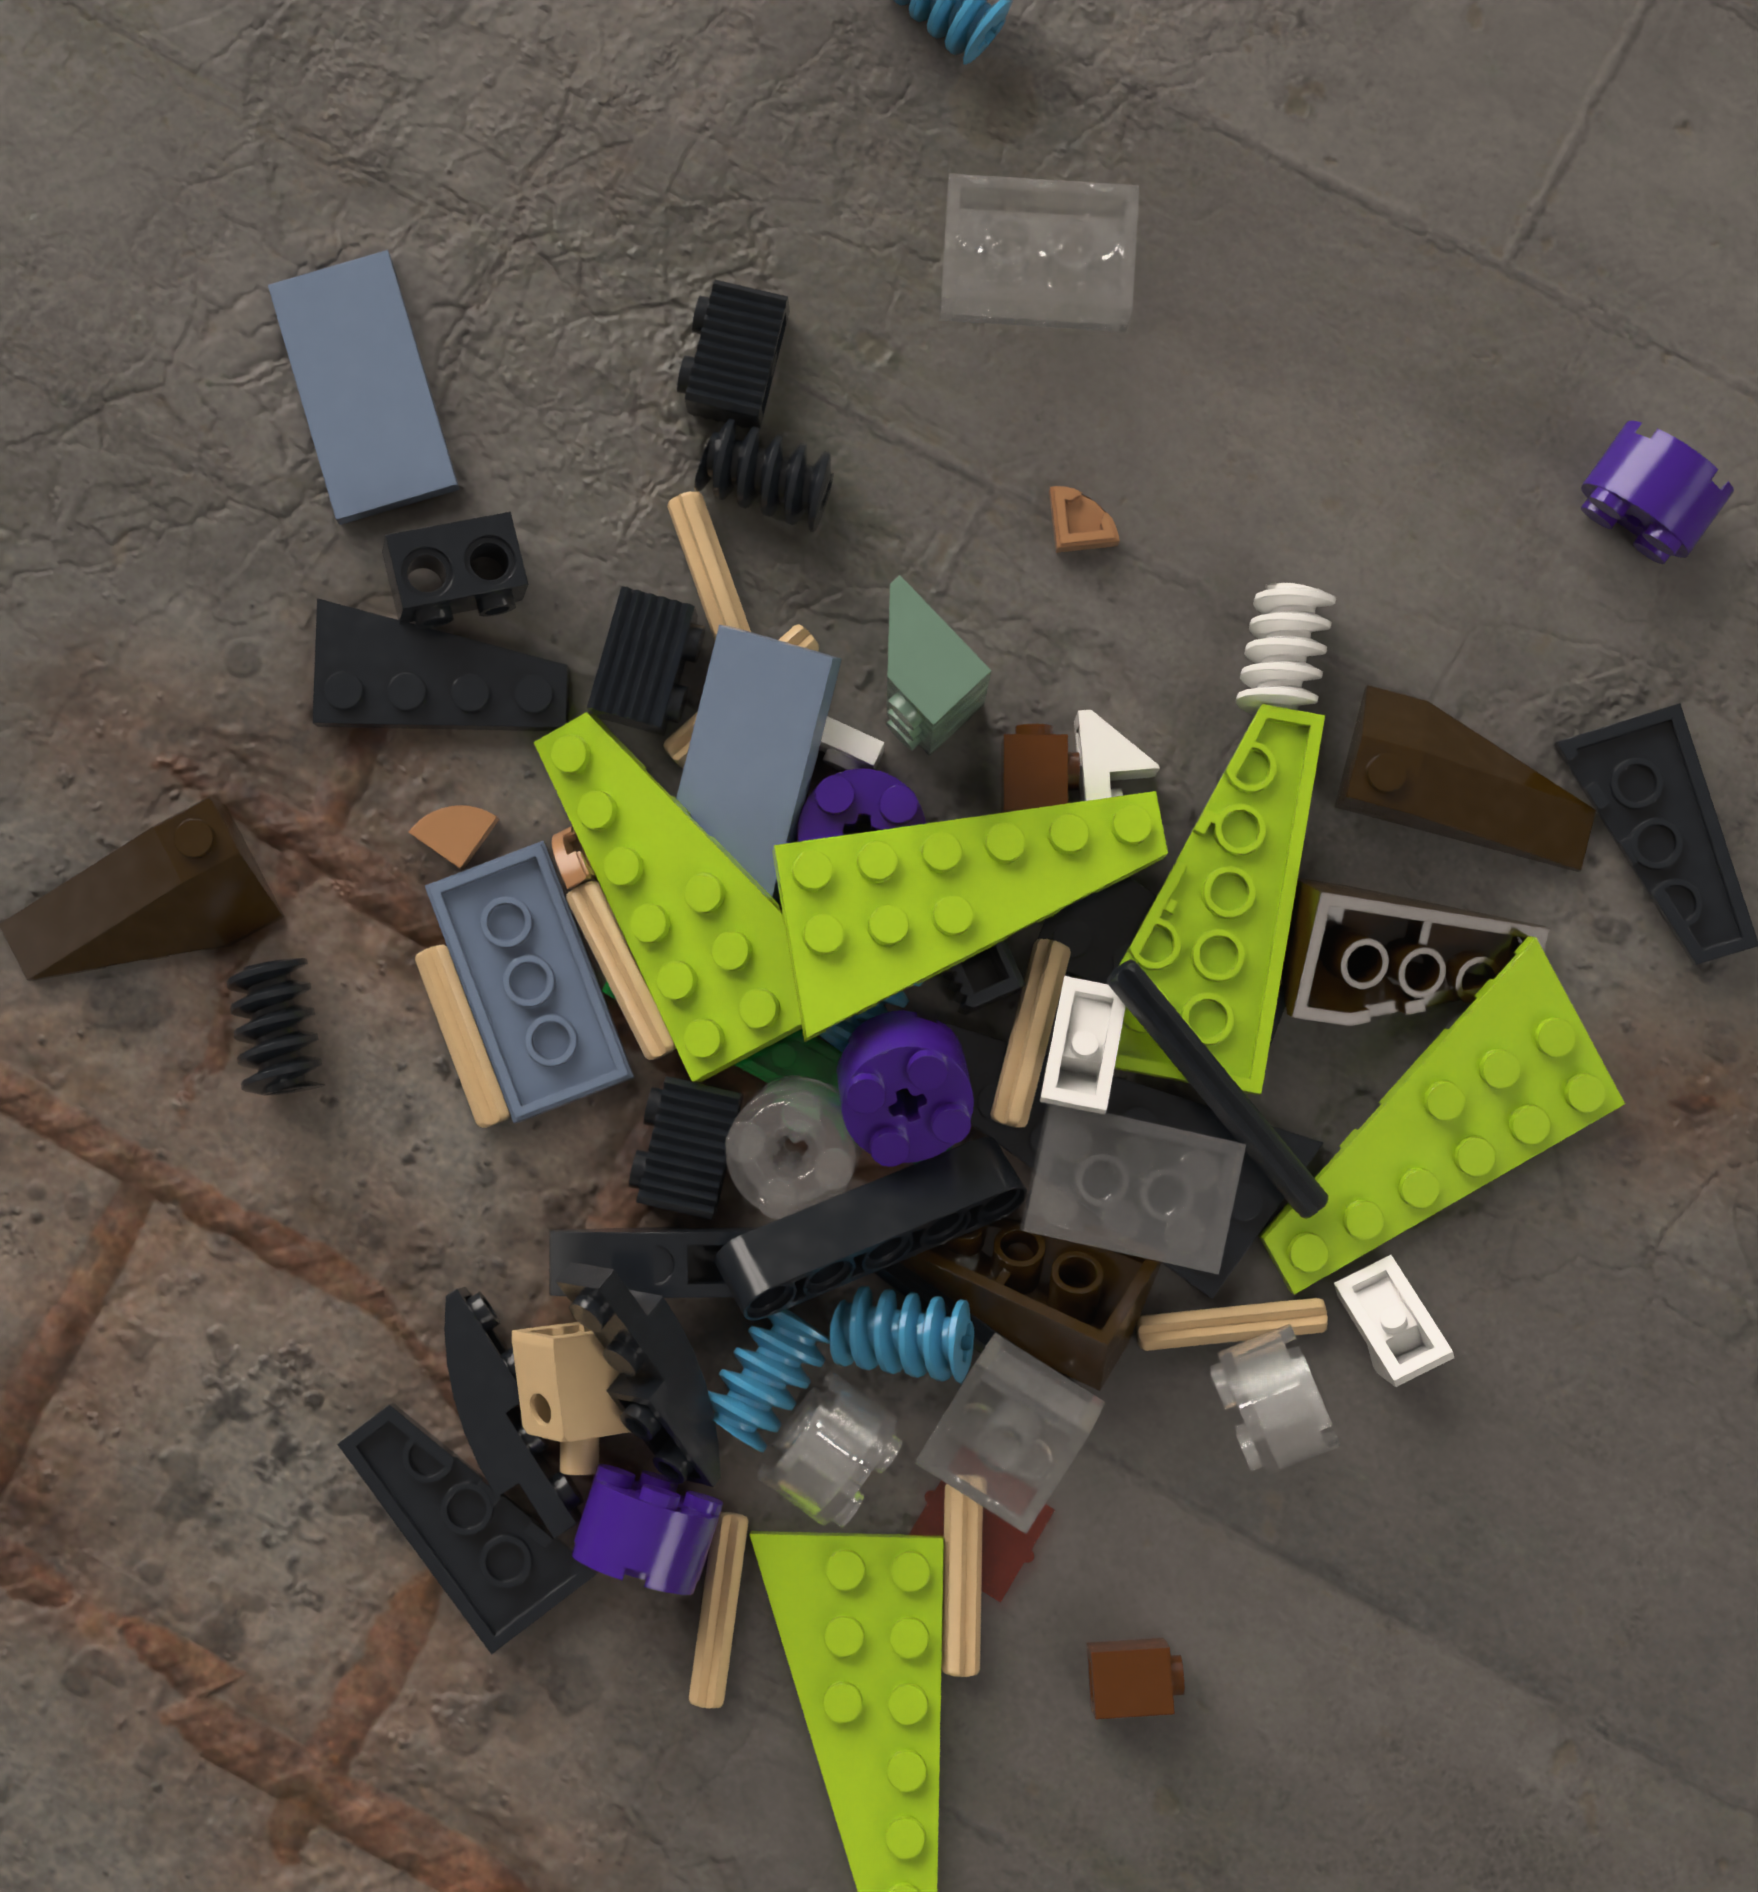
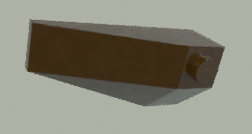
(1443, 778)
(157, 896)
(1386, 954)
(1045, 1294)

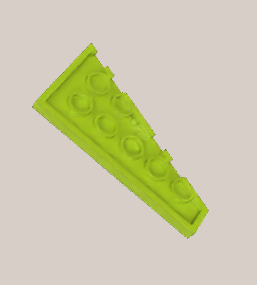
(917, 899)
(1228, 903)
(687, 908)
(1469, 1109)
(867, 1669)

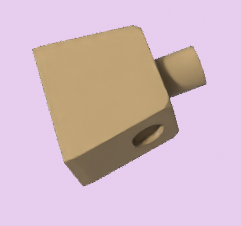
(565, 1393)

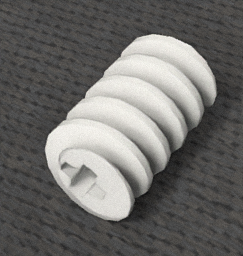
(1283, 647)

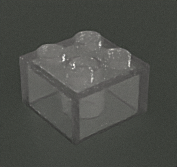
(1010, 1433)

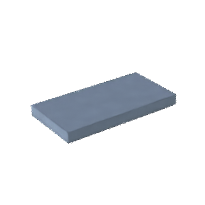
(363, 387)
(756, 745)
(529, 982)

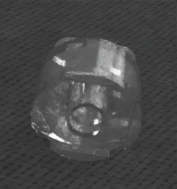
(784, 1180)
(1275, 1400)
(831, 1451)

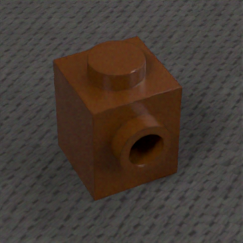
(1036, 768)

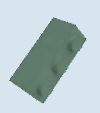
(931, 673)

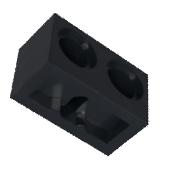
(448, 553)

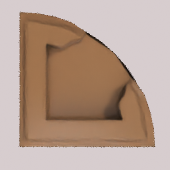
(1080, 521)
(455, 832)
(571, 859)

